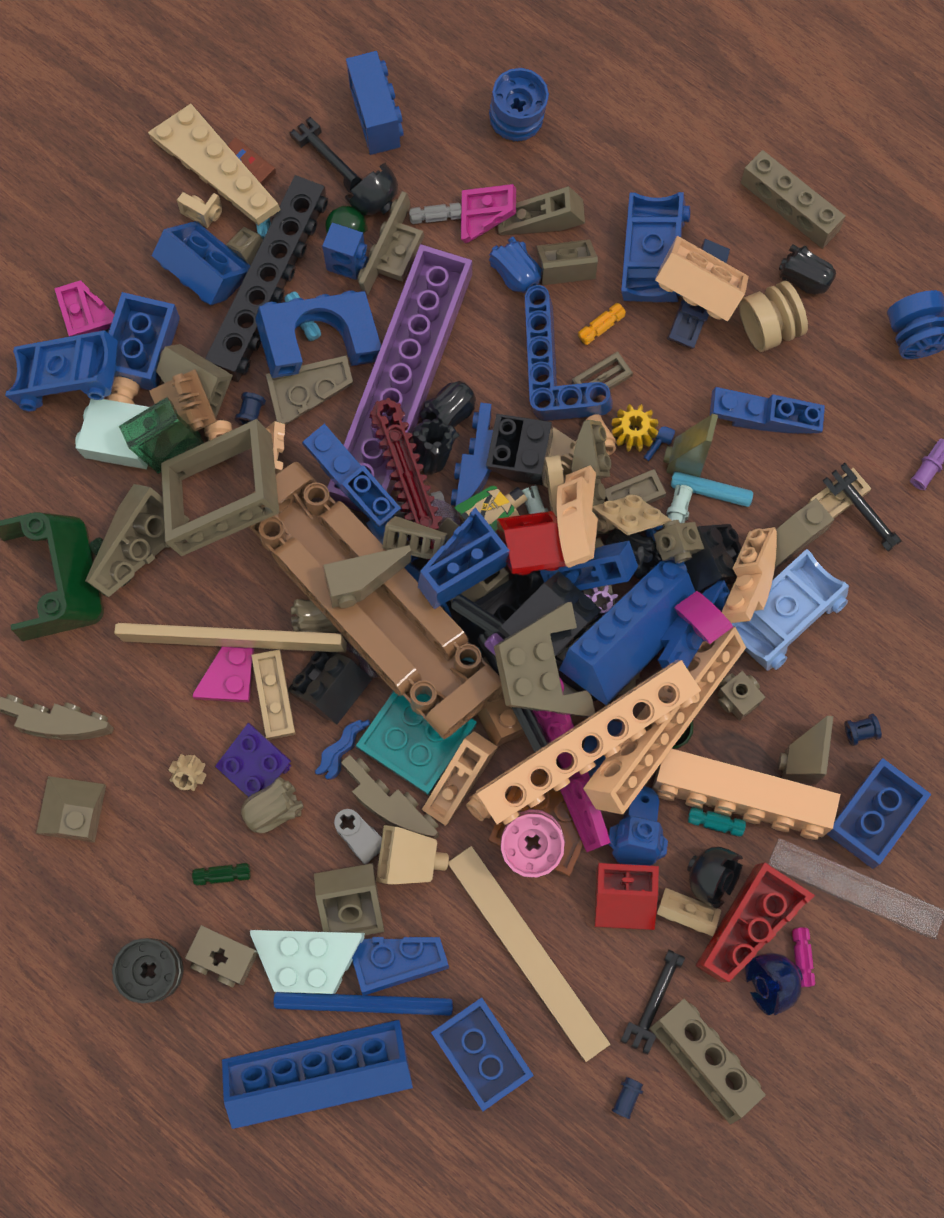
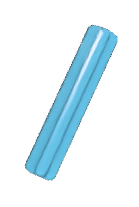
(713, 489)

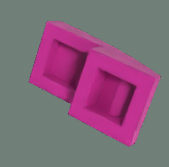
(704, 617)

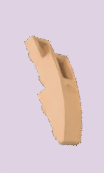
(575, 517)
(754, 575)

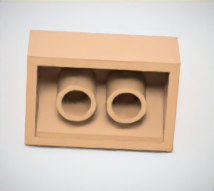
(702, 279)

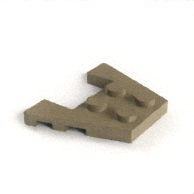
(530, 667)

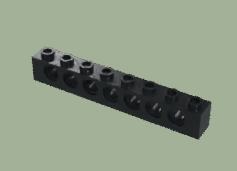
(300, 194)

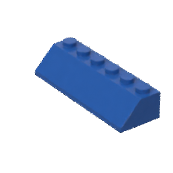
(628, 634)
(315, 1074)

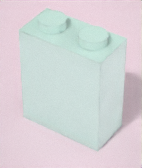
(101, 436)

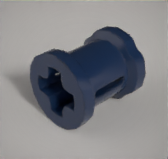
(250, 408)
(863, 729)

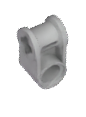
(362, 839)

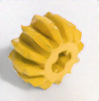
(633, 437)

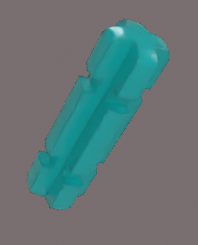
(716, 821)

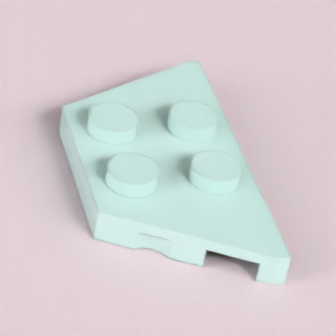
(305, 959)

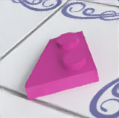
(485, 209)
(82, 309)
(228, 676)

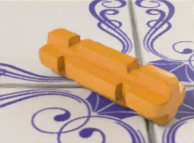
(601, 323)

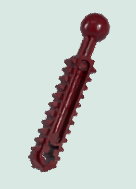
(404, 466)

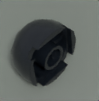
(374, 192)
(713, 874)

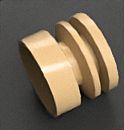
(773, 316)

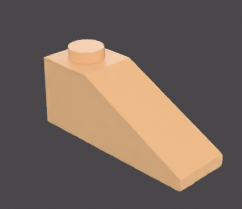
(459, 777)

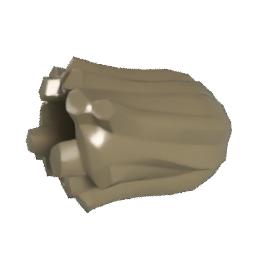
(309, 618)
(271, 806)

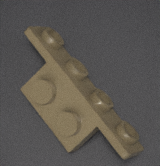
(394, 249)

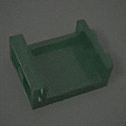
(159, 434)

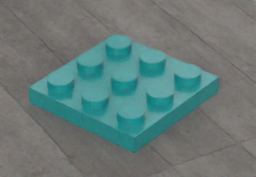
(410, 744)

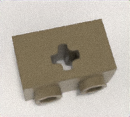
(209, 943)

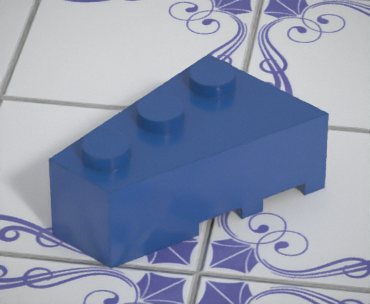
(463, 561)

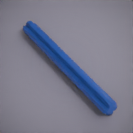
(362, 1003)

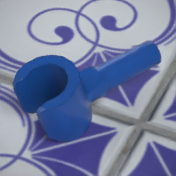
(664, 435)

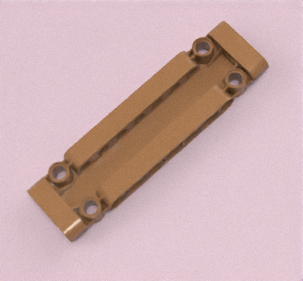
(391, 628)

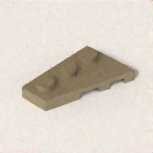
(312, 386)

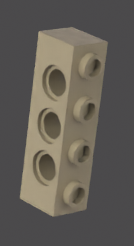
(792, 199)
(709, 1078)

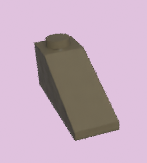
(546, 213)
(801, 530)
(358, 577)

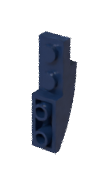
(691, 318)

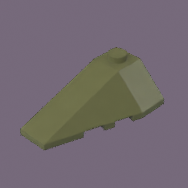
(691, 448)

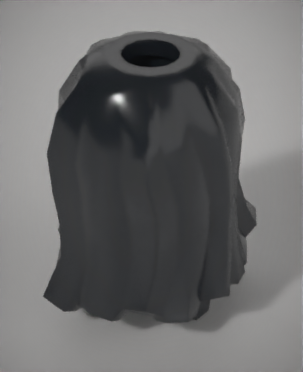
(807, 270)
(450, 405)
(433, 444)
(643, 549)

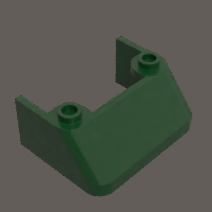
(76, 601)

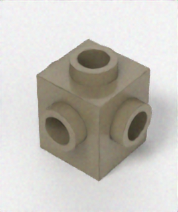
(678, 541)
(749, 697)

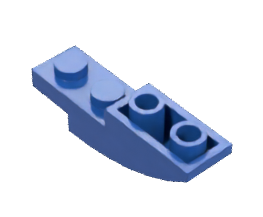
(767, 414)
(472, 469)
(350, 476)
(680, 638)

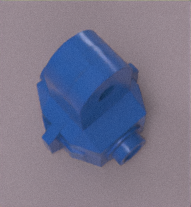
(638, 835)

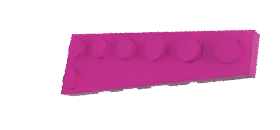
(584, 814)

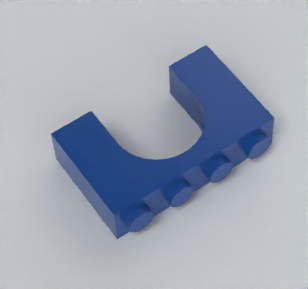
(345, 312)

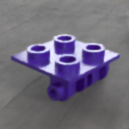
(253, 761)

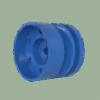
(518, 104)
(918, 324)

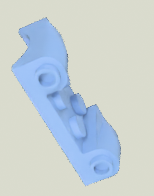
(793, 604)

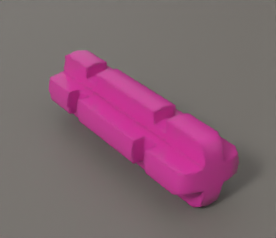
(803, 955)

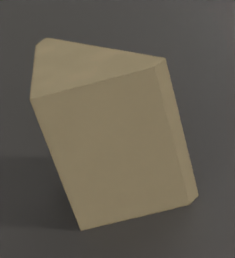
(567, 262)

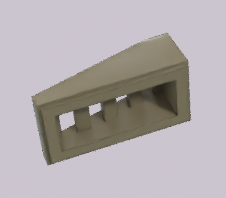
(403, 528)

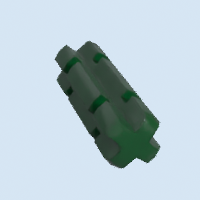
(221, 874)

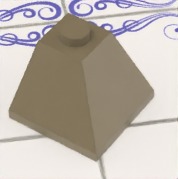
(808, 756)
(71, 809)

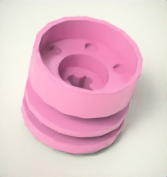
(534, 860)

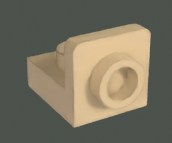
(198, 211)

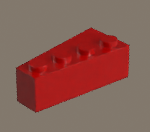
(753, 920)

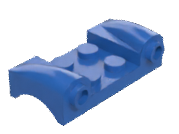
(649, 236)
(64, 365)

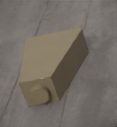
(179, 359)

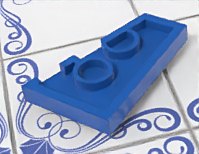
(391, 962)

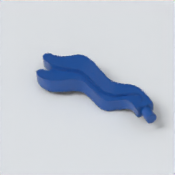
(332, 755)

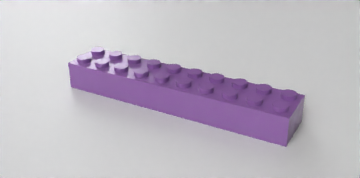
(408, 355)

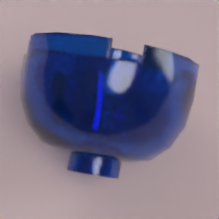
(775, 981)

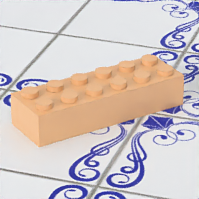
(746, 793)

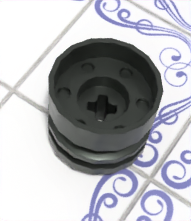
(130, 970)

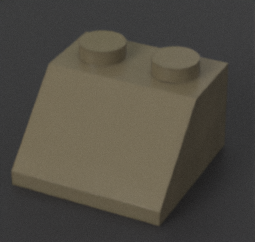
(349, 900)

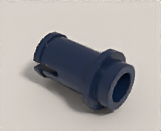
(627, 1097)

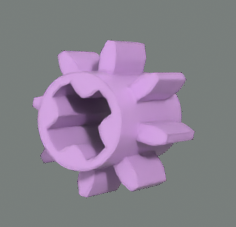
(603, 594)

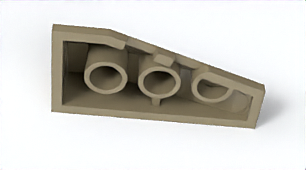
(131, 540)

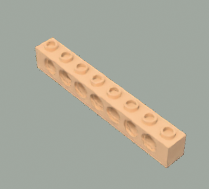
(684, 692)
(628, 770)

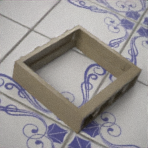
(232, 516)

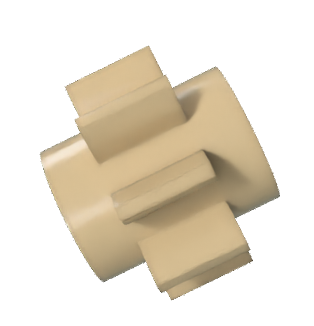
(187, 772)

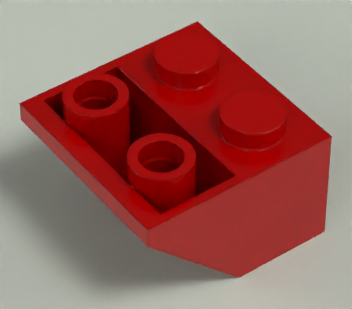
(531, 542)
(626, 896)

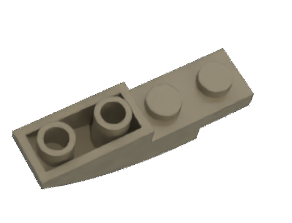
(591, 451)
(61, 724)
(395, 810)

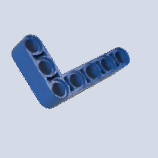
(546, 365)

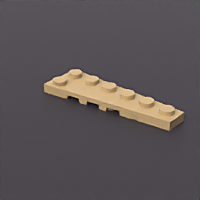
(204, 152)

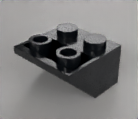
(520, 448)
(716, 559)
(330, 684)

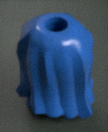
(515, 265)

